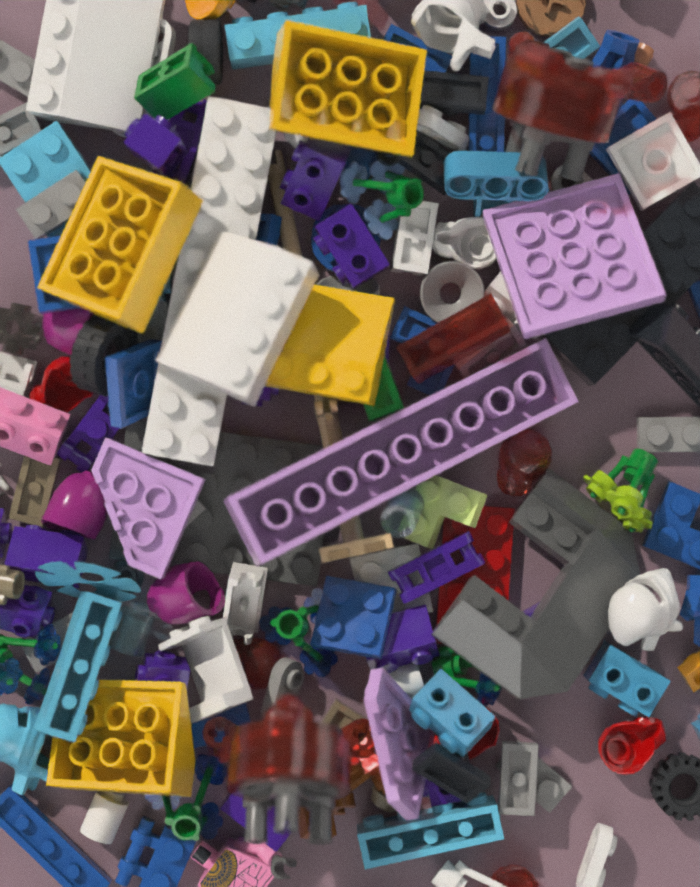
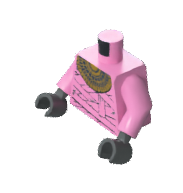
(240, 864)

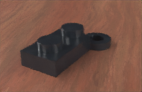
(425, 162)

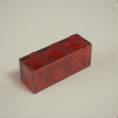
(454, 338)

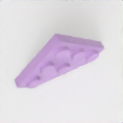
(145, 503)
(396, 742)

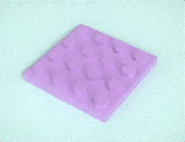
(573, 256)

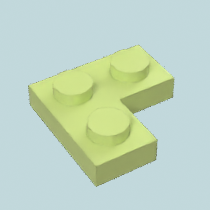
(442, 500)

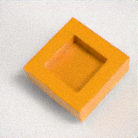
(691, 671)

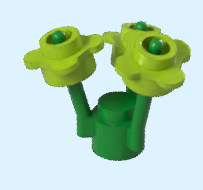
(626, 500)

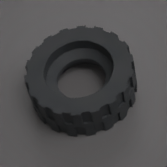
(89, 349)

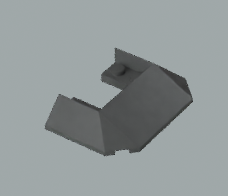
(553, 644)

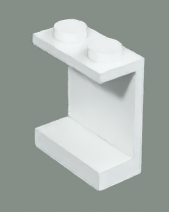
(213, 666)

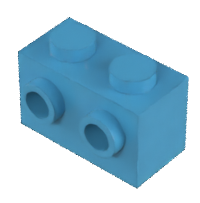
(626, 679)
(451, 713)

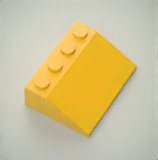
(346, 88)
(121, 243)
(336, 346)
(131, 742)

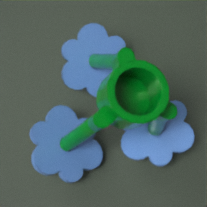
(400, 192)

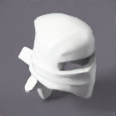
(453, 28)
(638, 614)

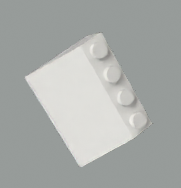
(92, 61)
(238, 315)

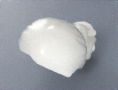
(465, 242)

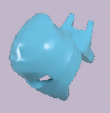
(22, 746)

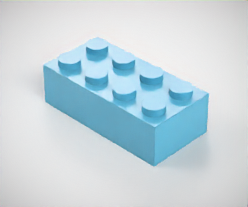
(43, 162)

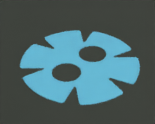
(67, 576)

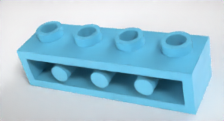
(254, 42)
(77, 666)
(434, 832)

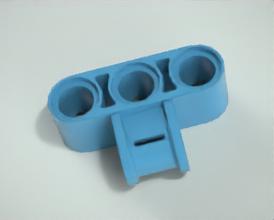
(491, 179)

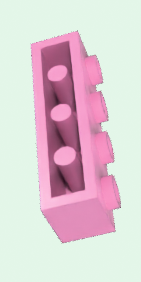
(30, 427)

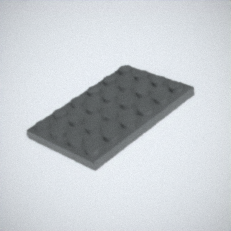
(213, 534)

